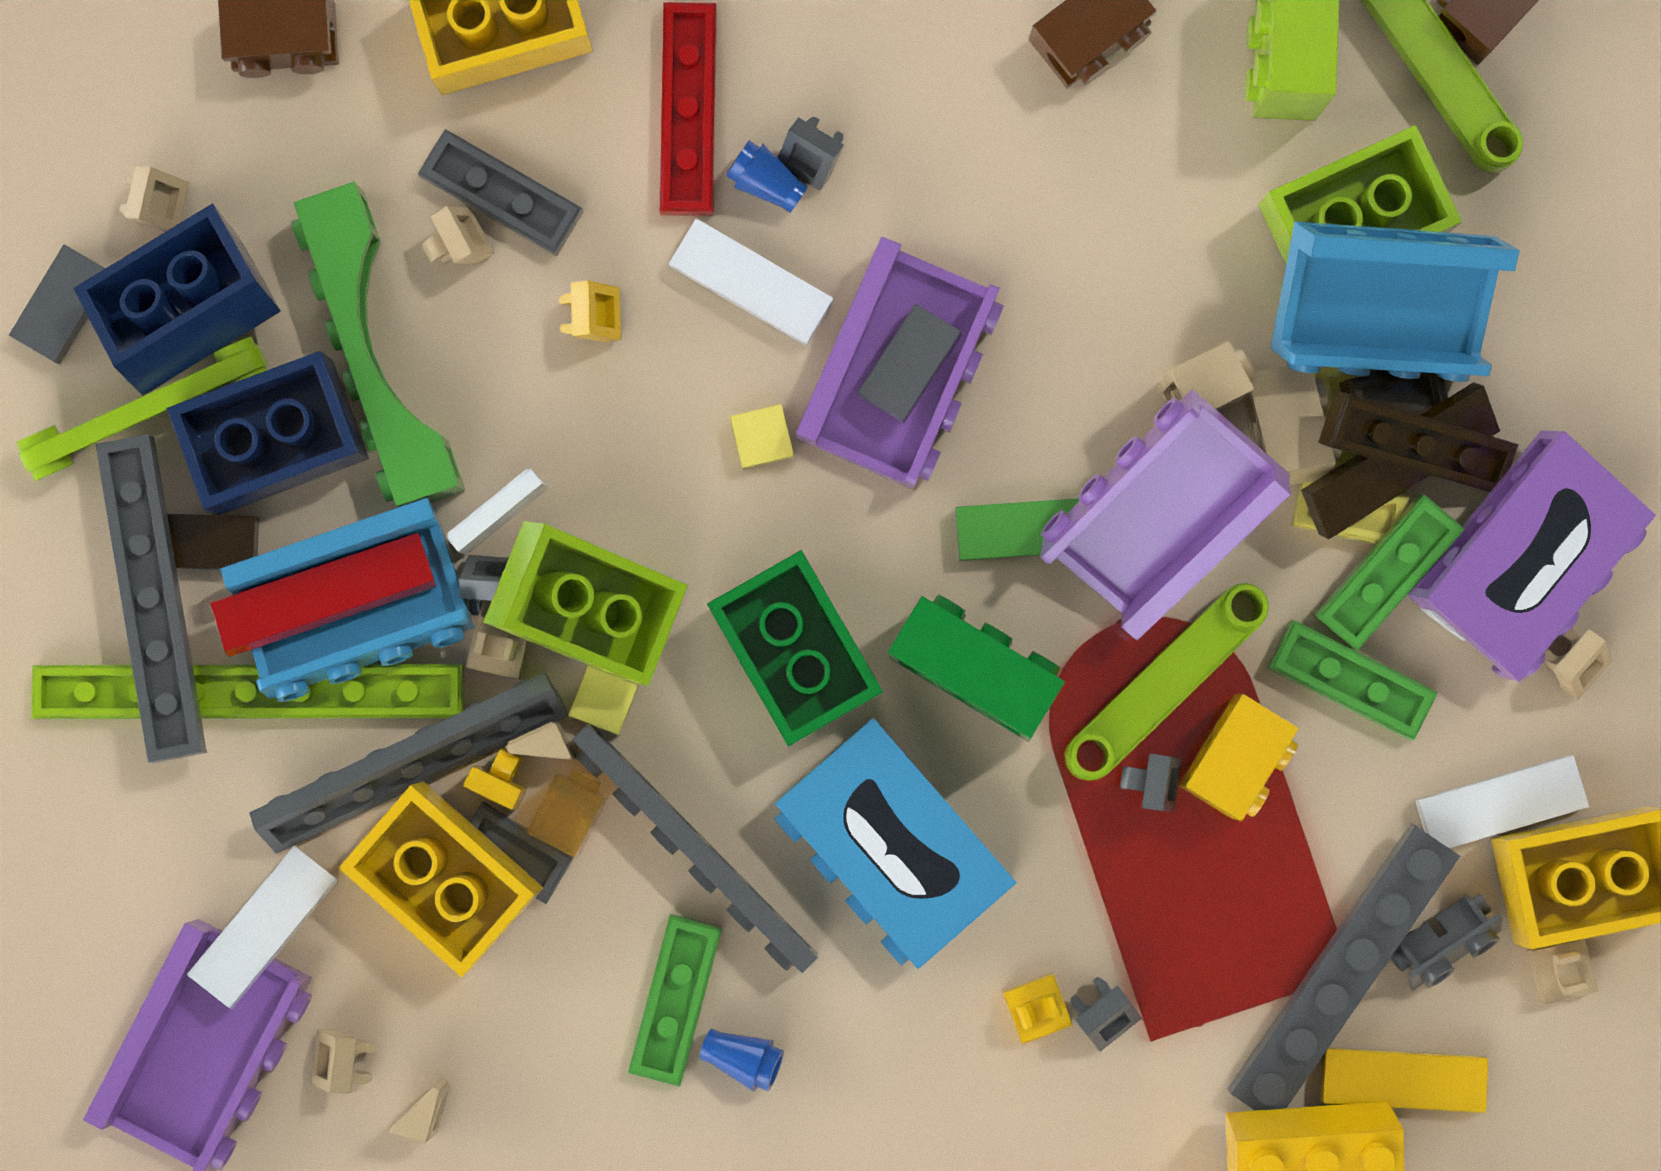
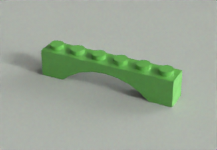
(343, 248)

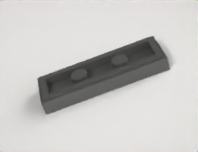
(500, 192)

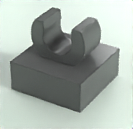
(810, 152)
(480, 579)
(1158, 782)
(1107, 1017)

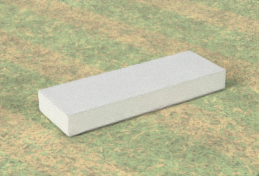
(751, 282)
(1503, 802)
(262, 927)

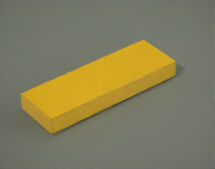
(1405, 1079)

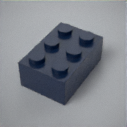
(176, 300)
(267, 433)

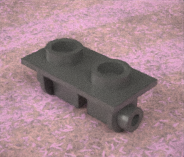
(1466, 933)

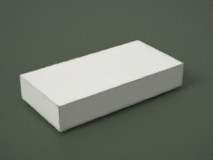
(496, 511)

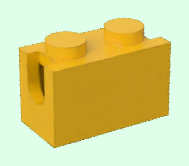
(1240, 758)

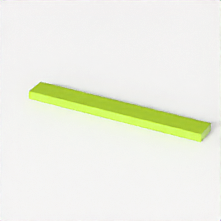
(234, 693)

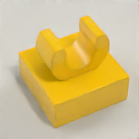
(594, 311)
(497, 782)
(1037, 1008)

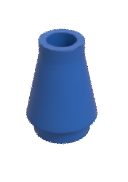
(765, 177)
(744, 1058)

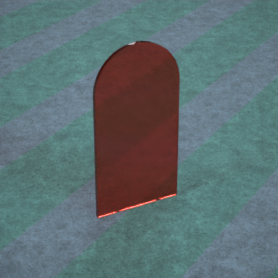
(1198, 902)

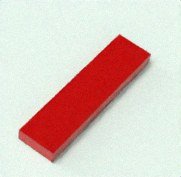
(688, 109)
(322, 595)

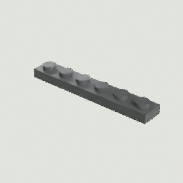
(151, 599)
(416, 759)
(709, 866)
(1344, 971)

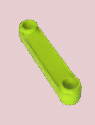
(1448, 79)
(50, 451)
(1167, 681)

